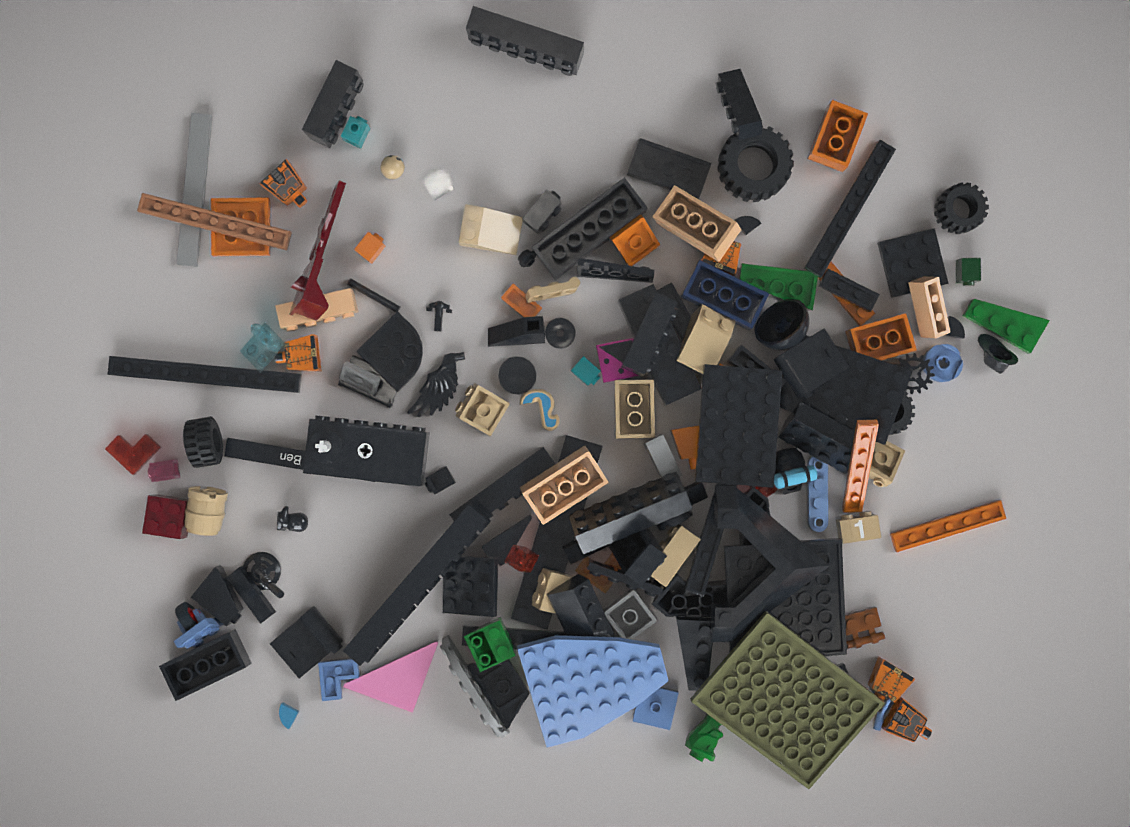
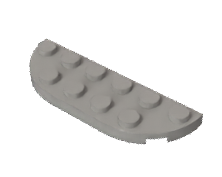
(468, 683)

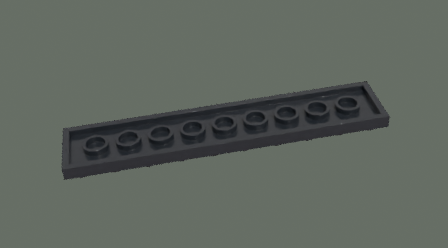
(548, 545)

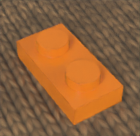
(516, 299)

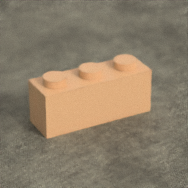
(929, 307)

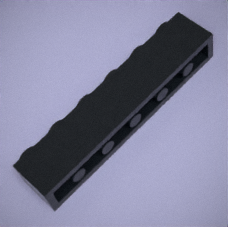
(509, 485)

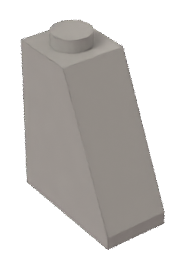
(661, 456)

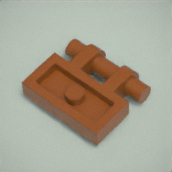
(862, 621)

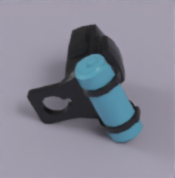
(791, 470)

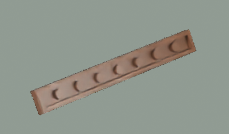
(214, 221)

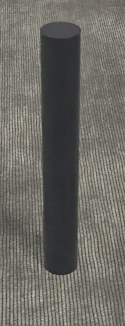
(373, 295)

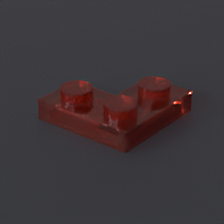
(135, 456)

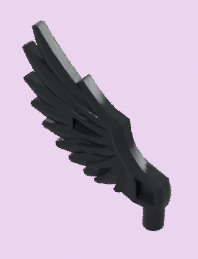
(438, 386)

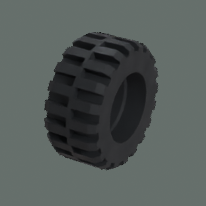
(755, 189)

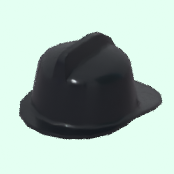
(996, 354)

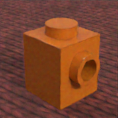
(370, 247)

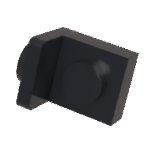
(439, 480)

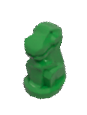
(704, 739)

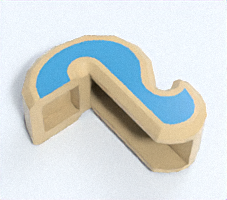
(546, 406)

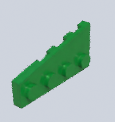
(782, 282)
(1010, 325)

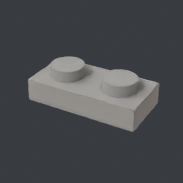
(359, 378)

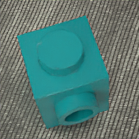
(355, 131)

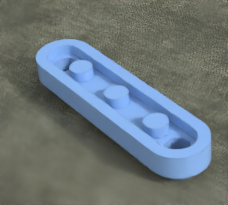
(818, 497)

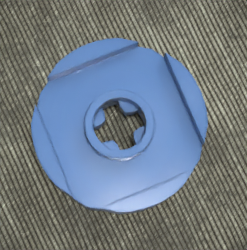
(953, 362)

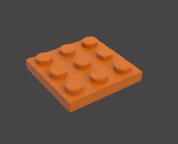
(246, 208)

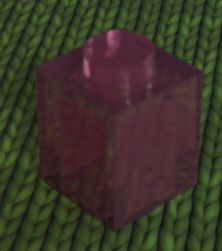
(164, 470)

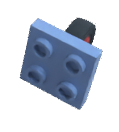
(194, 626)

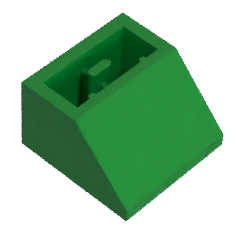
(490, 644)

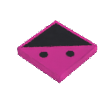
(611, 359)

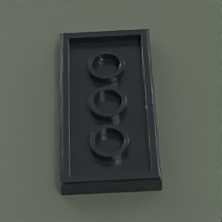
(668, 168)

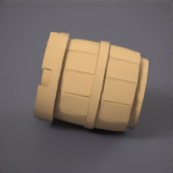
(205, 510)

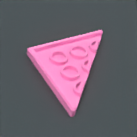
(398, 680)

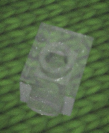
(438, 183)

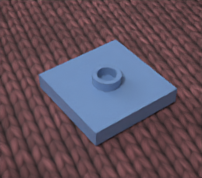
(657, 709)

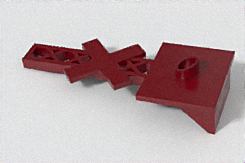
(309, 297)

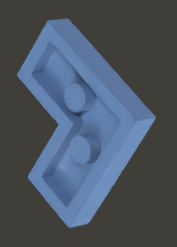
(332, 673)

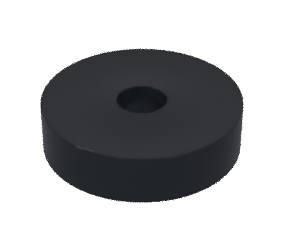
(551, 333)

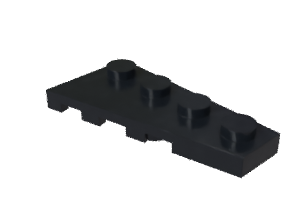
(605, 270)
(695, 648)

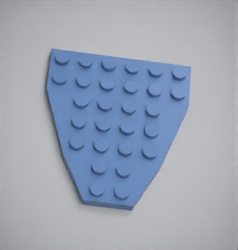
(588, 681)

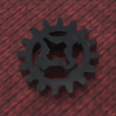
(924, 364)

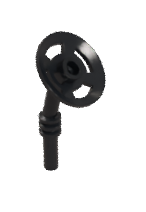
(263, 572)

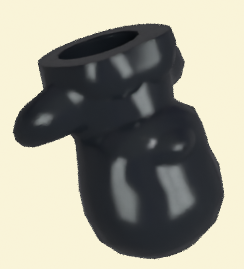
(293, 522)

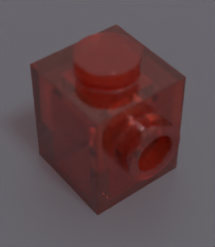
(521, 558)

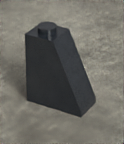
(219, 597)

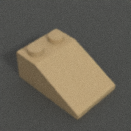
(490, 230)
(705, 338)

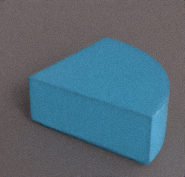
(287, 715)

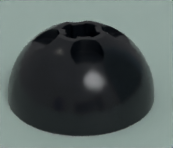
(783, 325)

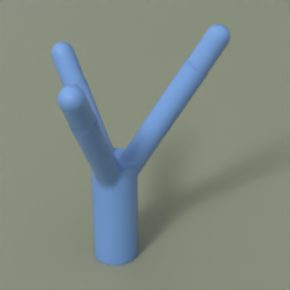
(881, 713)

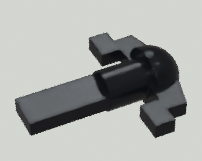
(439, 305)

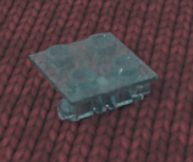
(262, 346)

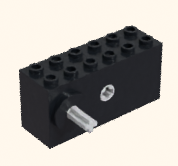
(339, 446)

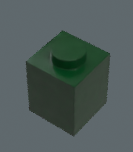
(968, 271)

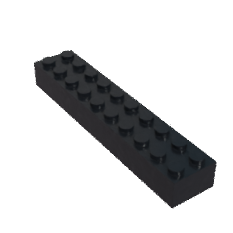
(414, 586)

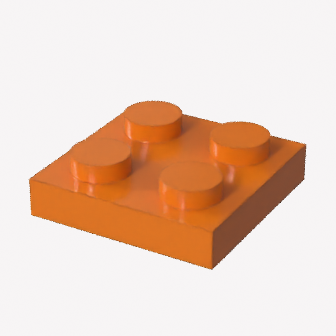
(635, 240)

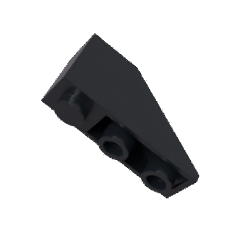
(518, 332)

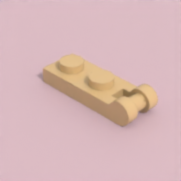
(553, 290)

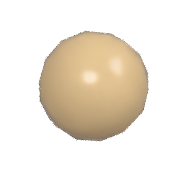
(392, 167)

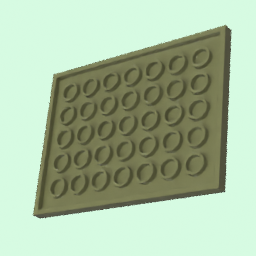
(787, 700)

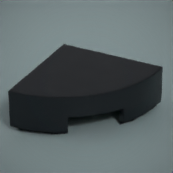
(747, 223)
(956, 328)

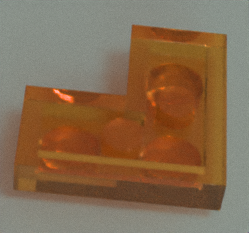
(601, 582)

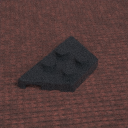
(502, 688)

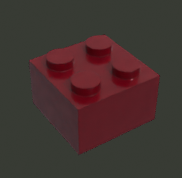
(165, 517)

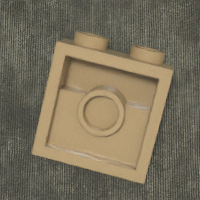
(481, 409)
(885, 463)

